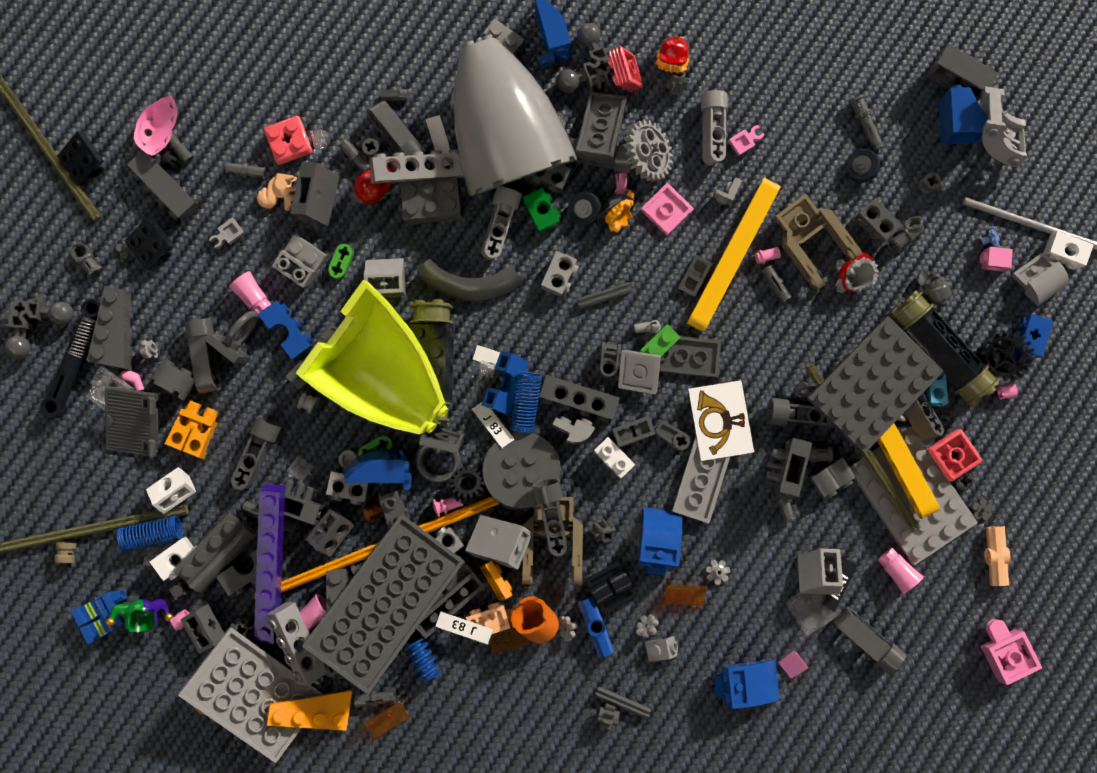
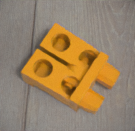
(193, 432)

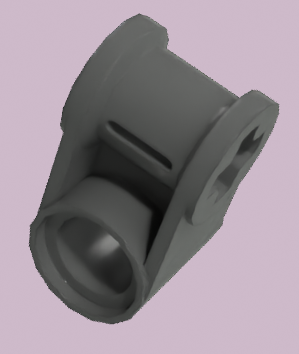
(609, 356)

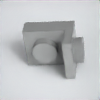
(732, 188)

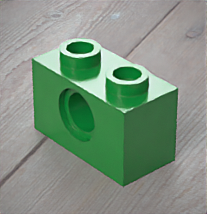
(546, 221)

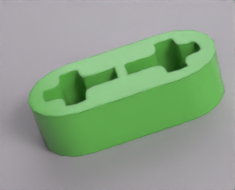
(336, 260)
(375, 443)

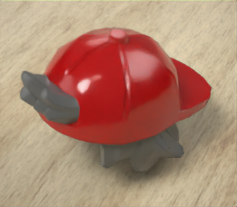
(369, 193)

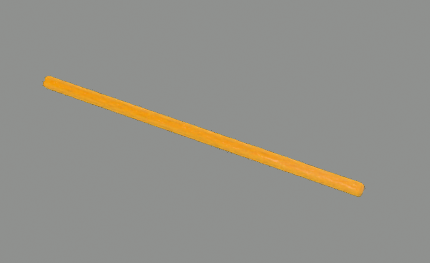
(366, 552)

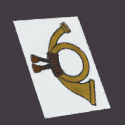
(721, 420)

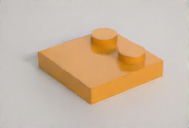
(499, 586)

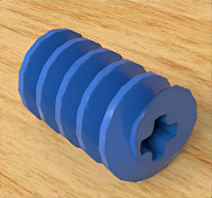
(422, 660)

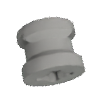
(308, 402)

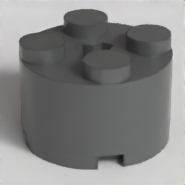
(172, 380)

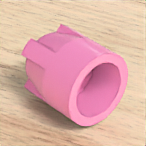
(1007, 390)
(176, 622)

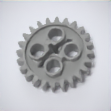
(648, 150)

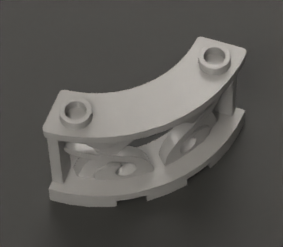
(1001, 129)

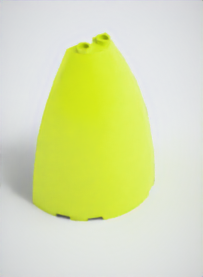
(376, 367)

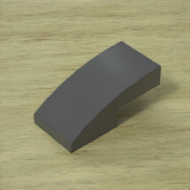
(695, 275)

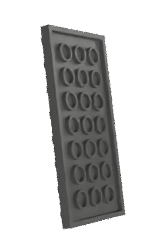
(383, 604)

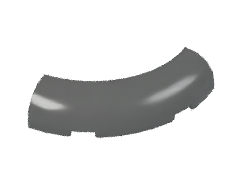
(469, 288)

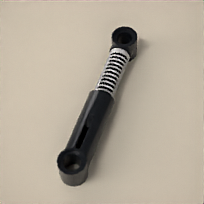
(70, 364)

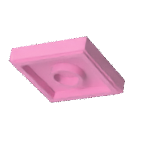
(667, 209)

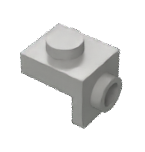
(661, 649)

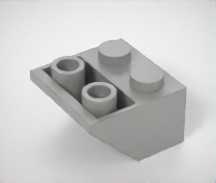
(386, 276)
(820, 572)

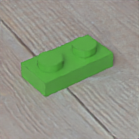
(661, 341)

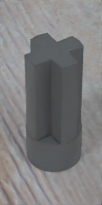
(394, 95)

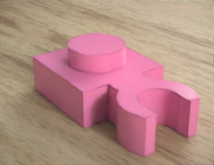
(744, 141)

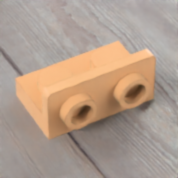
(493, 618)

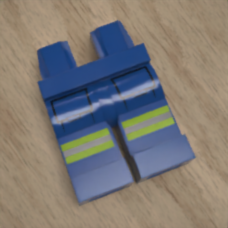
(97, 608)

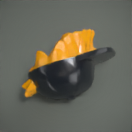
(616, 212)

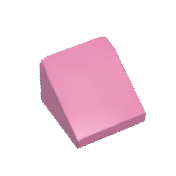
(793, 664)

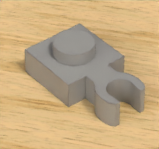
(229, 232)

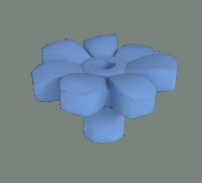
(993, 238)

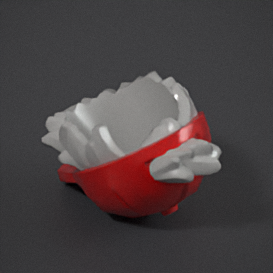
(857, 274)

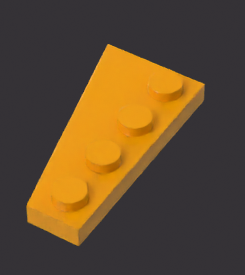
(315, 712)

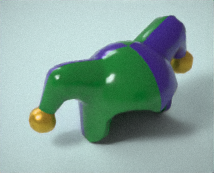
(140, 614)

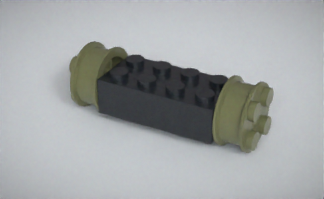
(436, 336)
(945, 348)

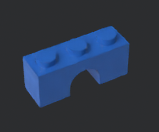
(277, 316)
(502, 398)

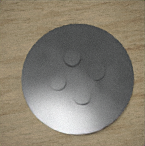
(516, 467)

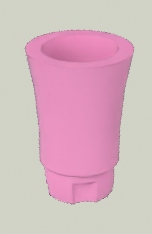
(249, 292)
(900, 571)
(314, 611)

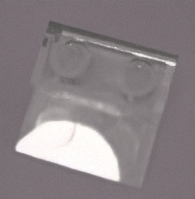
(103, 378)

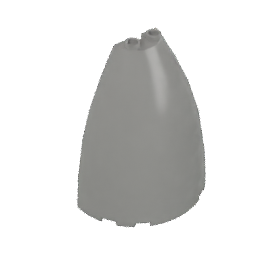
(503, 119)

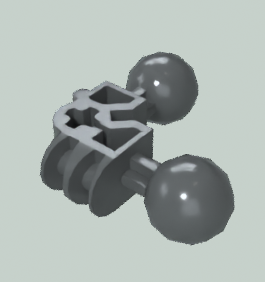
(569, 80)
(20, 321)

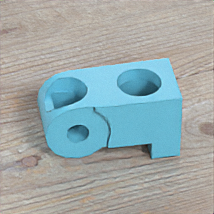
(937, 392)

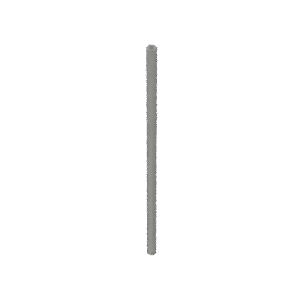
(1021, 220)

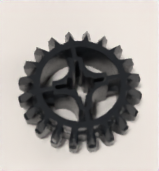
(1022, 367)

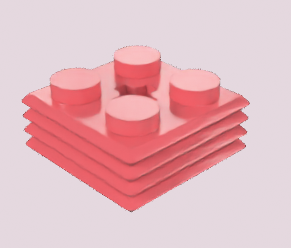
(625, 69)
(299, 142)
(965, 459)

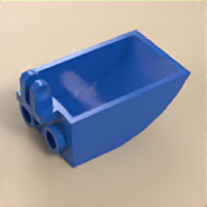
(553, 33)
(379, 467)
(660, 541)
(747, 684)

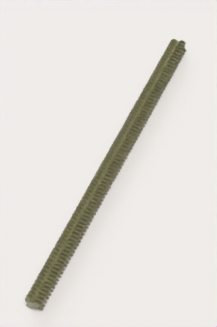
(48, 151)
(877, 469)
(90, 529)

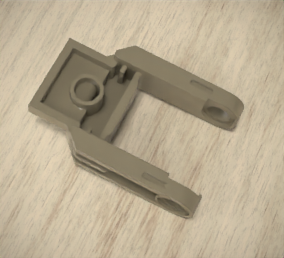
(800, 223)
(573, 529)

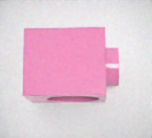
(996, 259)

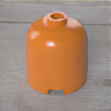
(535, 620)

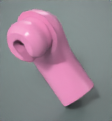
(132, 377)

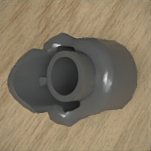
(934, 287)

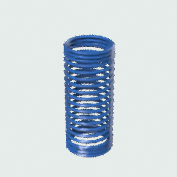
(525, 426)
(166, 528)

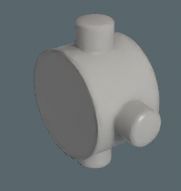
(177, 590)

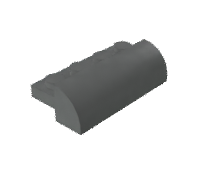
(214, 552)
(457, 593)

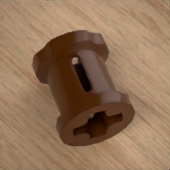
(372, 511)

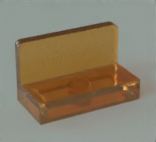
(685, 594)
(387, 719)

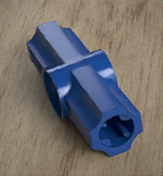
(601, 638)

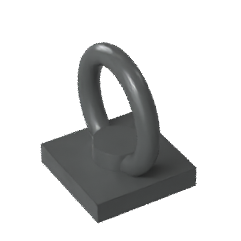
(228, 345)
(440, 441)

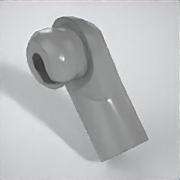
(650, 327)

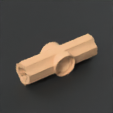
(997, 556)

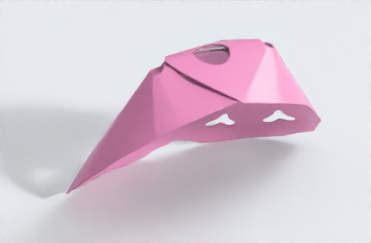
(160, 126)

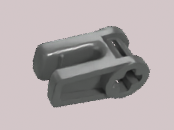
(669, 434)

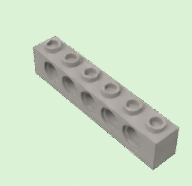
(380, 174)

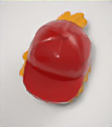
(673, 55)

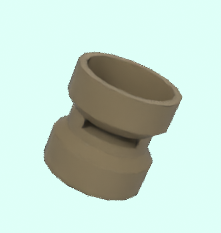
(65, 552)

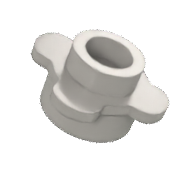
(148, 349)

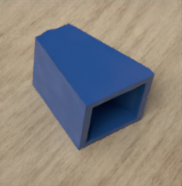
(960, 116)

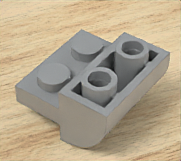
(300, 261)
(1041, 278)
(578, 433)

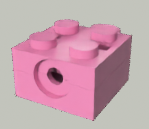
(1009, 653)

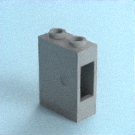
(499, 542)

